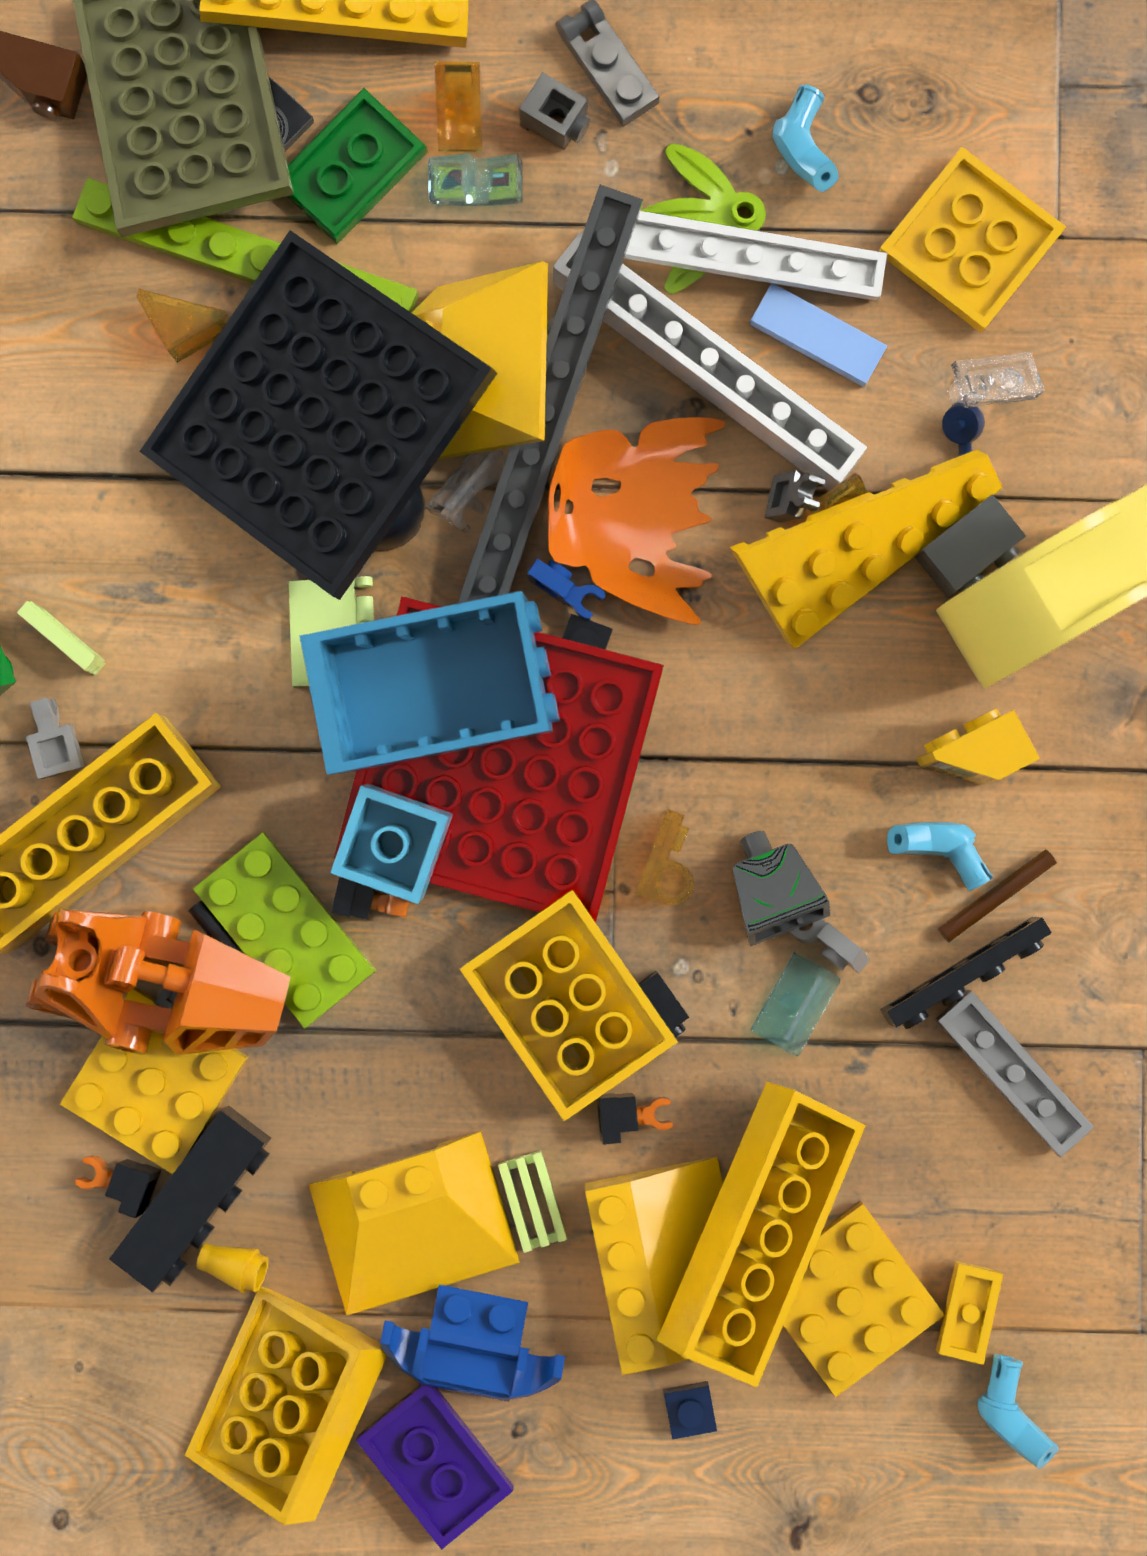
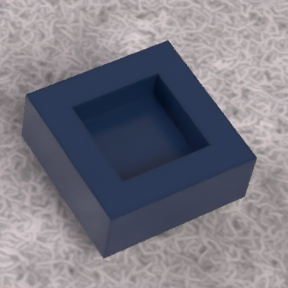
(690, 1410)

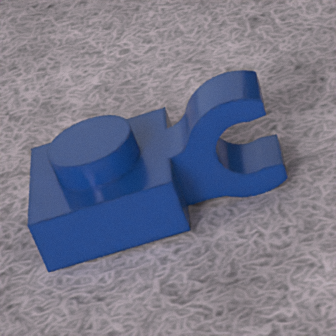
(555, 581)

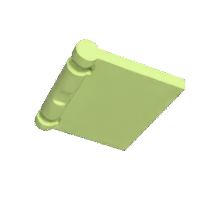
(318, 611)

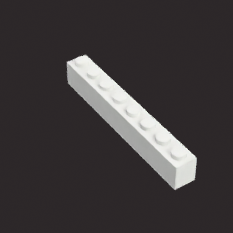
(724, 376)

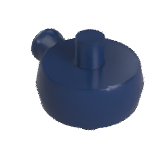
(963, 426)

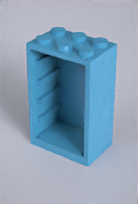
(429, 683)

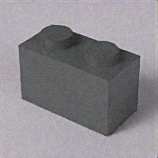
(970, 546)

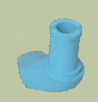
(796, 144)
(941, 839)
(1007, 1419)

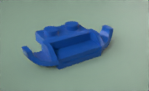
(473, 1348)

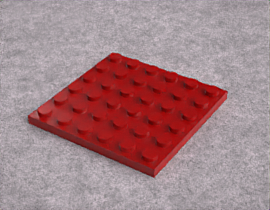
(542, 807)

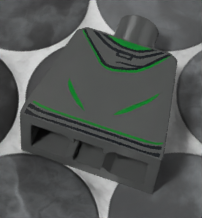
(776, 890)

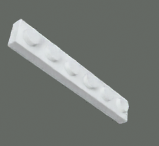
(757, 256)

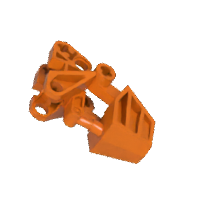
(221, 995)

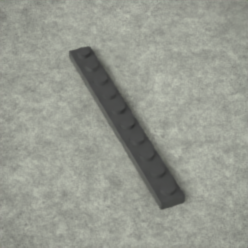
(567, 357)

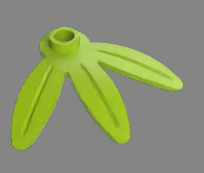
(720, 209)

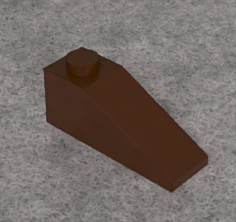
(42, 75)

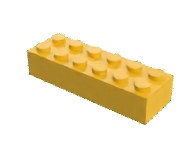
(96, 825)
(761, 1234)

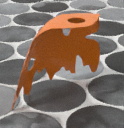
(637, 518)

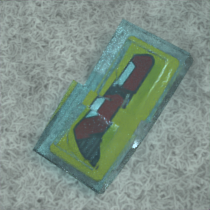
(475, 182)

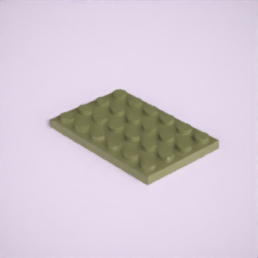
(179, 112)

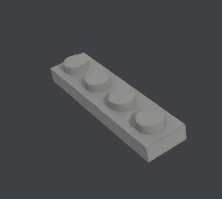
(1014, 1073)

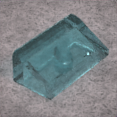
(796, 1004)

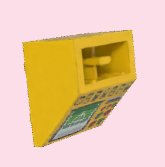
(986, 753)

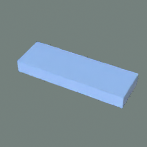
(818, 334)

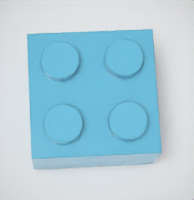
(391, 843)

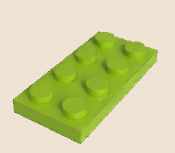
(285, 927)

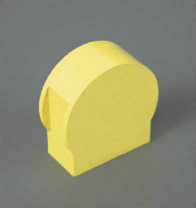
(1052, 591)

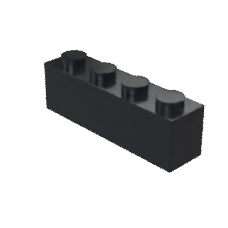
(191, 1198)

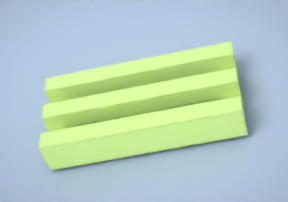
(62, 637)
(543, 1238)

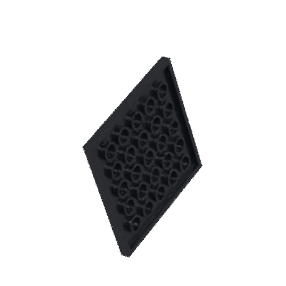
(317, 414)

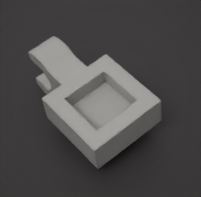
(54, 747)
(838, 949)

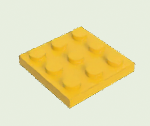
(971, 240)
(153, 1099)
(857, 1301)

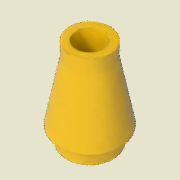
(235, 1266)

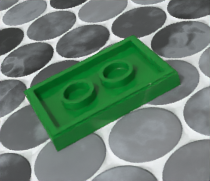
(352, 165)

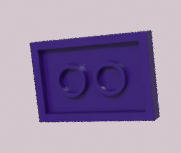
(435, 1463)

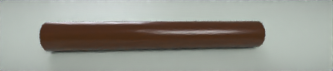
(997, 895)

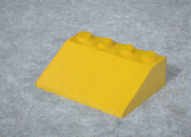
(568, 1005)
(644, 1242)
(286, 1406)

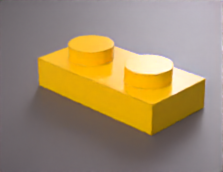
(969, 1312)

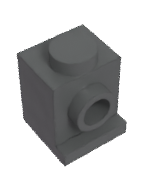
(552, 99)

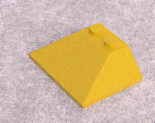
(505, 326)
(414, 1223)

